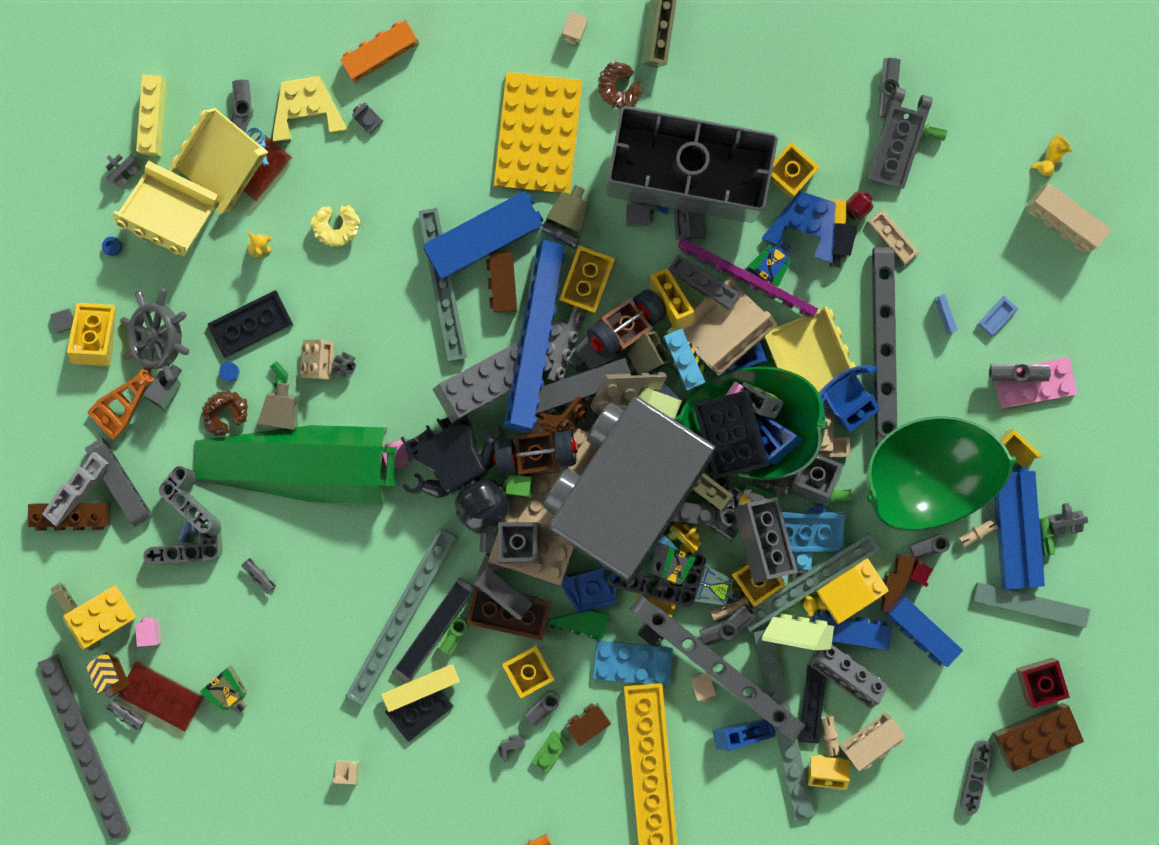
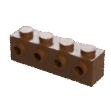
(84, 515)

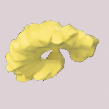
(338, 237)

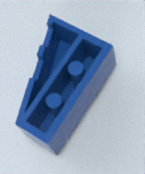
(776, 439)

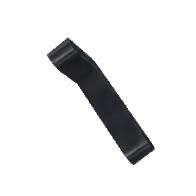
(675, 591)

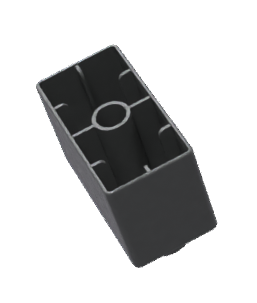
(691, 164)
(629, 486)

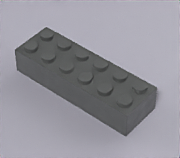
(479, 384)
(582, 385)

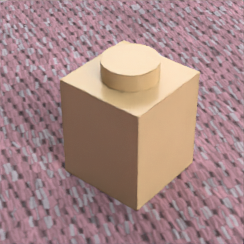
(574, 28)
(703, 686)

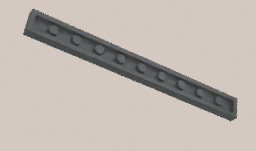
(84, 747)

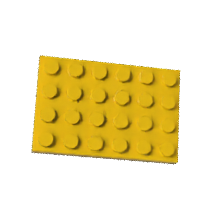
(538, 133)

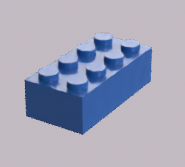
(926, 634)

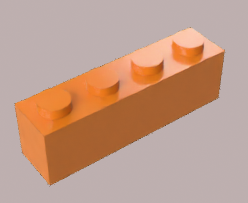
(379, 51)

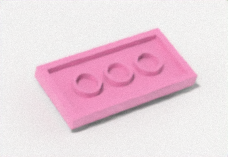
(1025, 392)

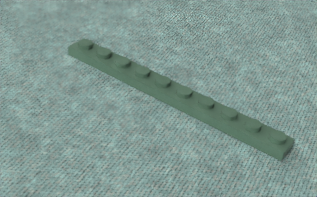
(401, 616)
(788, 749)

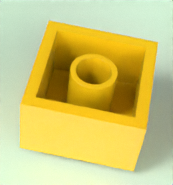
(792, 170)
(755, 592)
(528, 671)

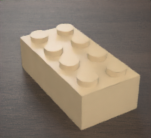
(1067, 218)

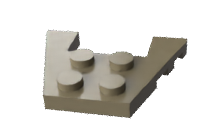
(623, 387)

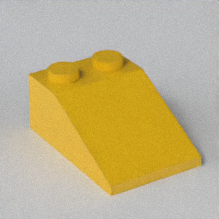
(92, 334)
(852, 591)

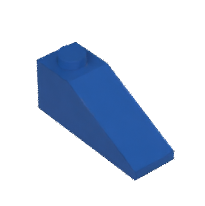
(742, 734)

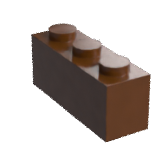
(502, 282)

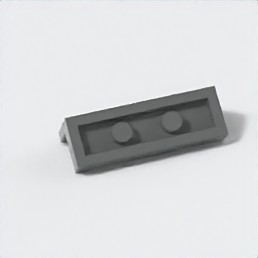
(688, 224)
(503, 593)

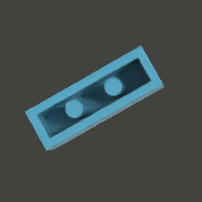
(683, 359)

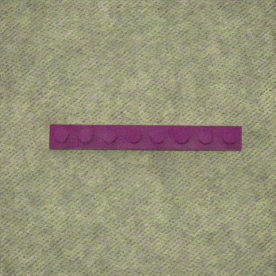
(754, 282)

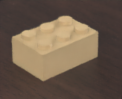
(872, 741)

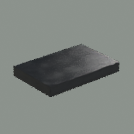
(420, 714)

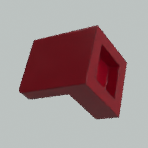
(920, 573)

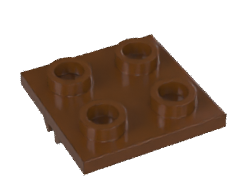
(567, 421)

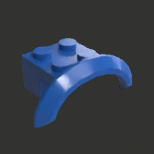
(848, 399)

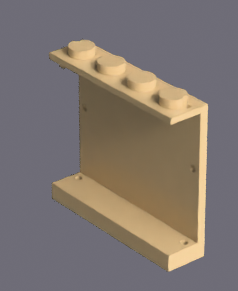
(726, 335)

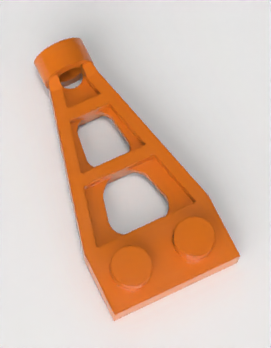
(107, 418)

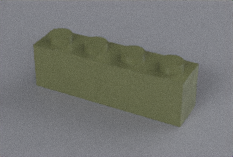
(658, 32)

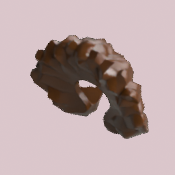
(607, 86)
(216, 403)

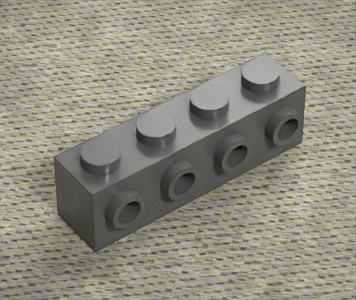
(849, 675)

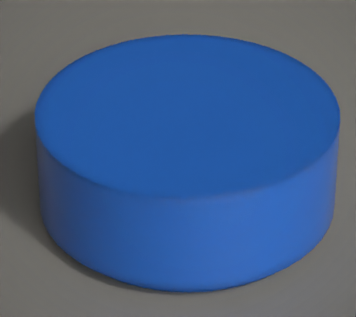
(112, 246)
(229, 371)

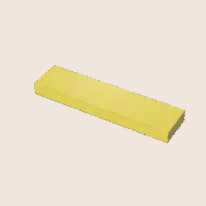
(420, 687)

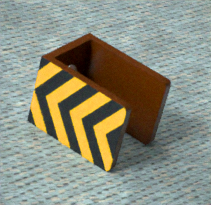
(107, 674)

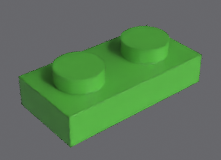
(550, 751)

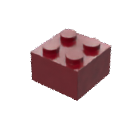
(1042, 683)

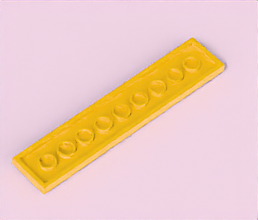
(650, 764)

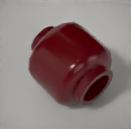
(859, 205)

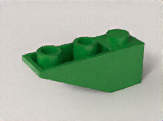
(587, 622)

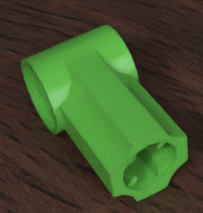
(453, 636)

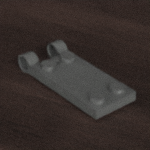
(898, 140)

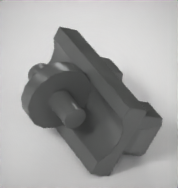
(128, 164)

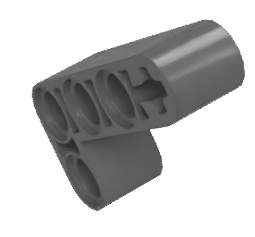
(191, 505)
(183, 551)

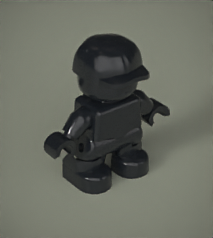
(459, 470)

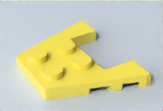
(305, 99)

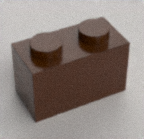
(588, 724)

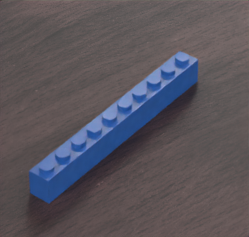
(534, 337)

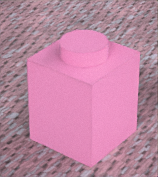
(148, 632)

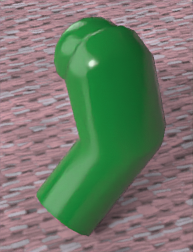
(281, 374)

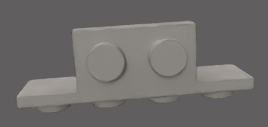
(562, 342)

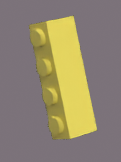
(151, 115)

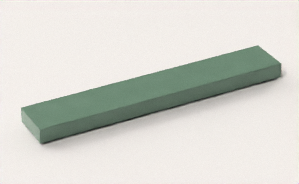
(1031, 605)

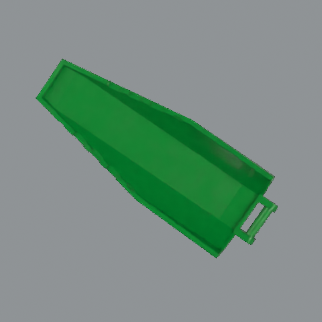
(301, 463)

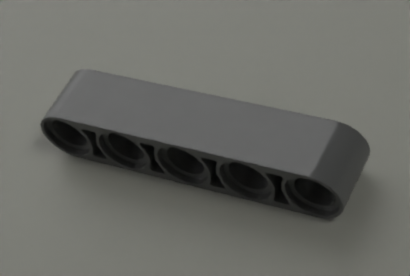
(120, 484)

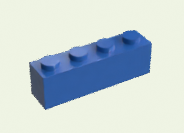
(858, 631)

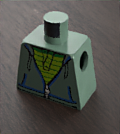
(716, 588)

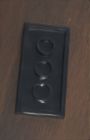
(250, 324)

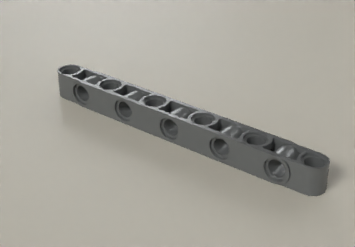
(884, 335)
(728, 676)

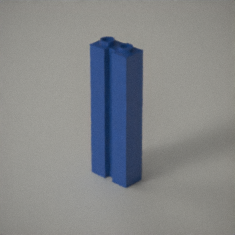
(483, 235)
(1019, 532)

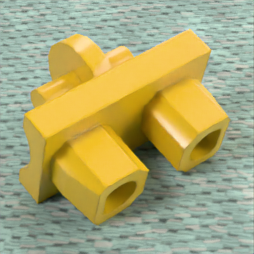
(686, 535)

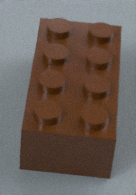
(491, 615)
(1038, 737)

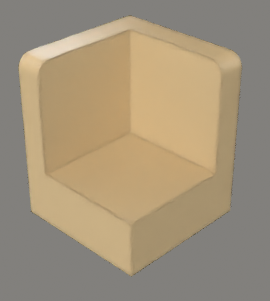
(346, 772)

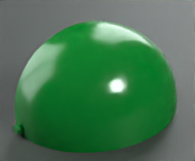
(800, 413)
(936, 472)

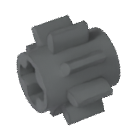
(344, 364)

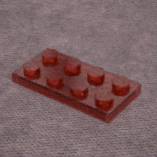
(161, 696)

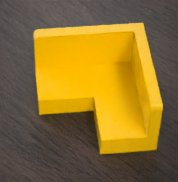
(1020, 448)

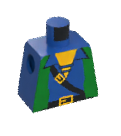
(771, 263)

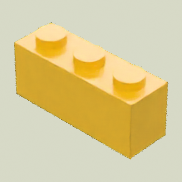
(676, 305)

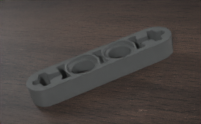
(978, 777)

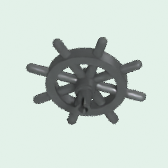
(154, 335)

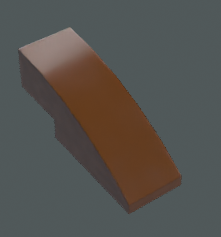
(897, 580)

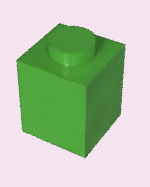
(519, 486)

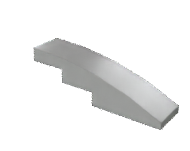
(74, 491)

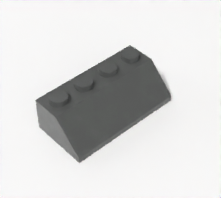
(765, 540)

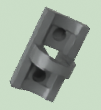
(1067, 518)

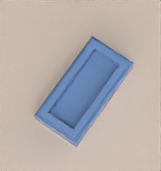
(945, 313)
(997, 316)

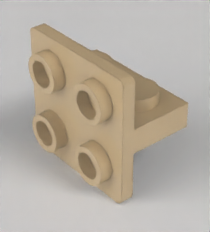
(317, 359)

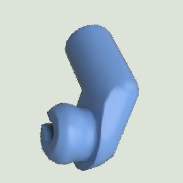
(187, 528)

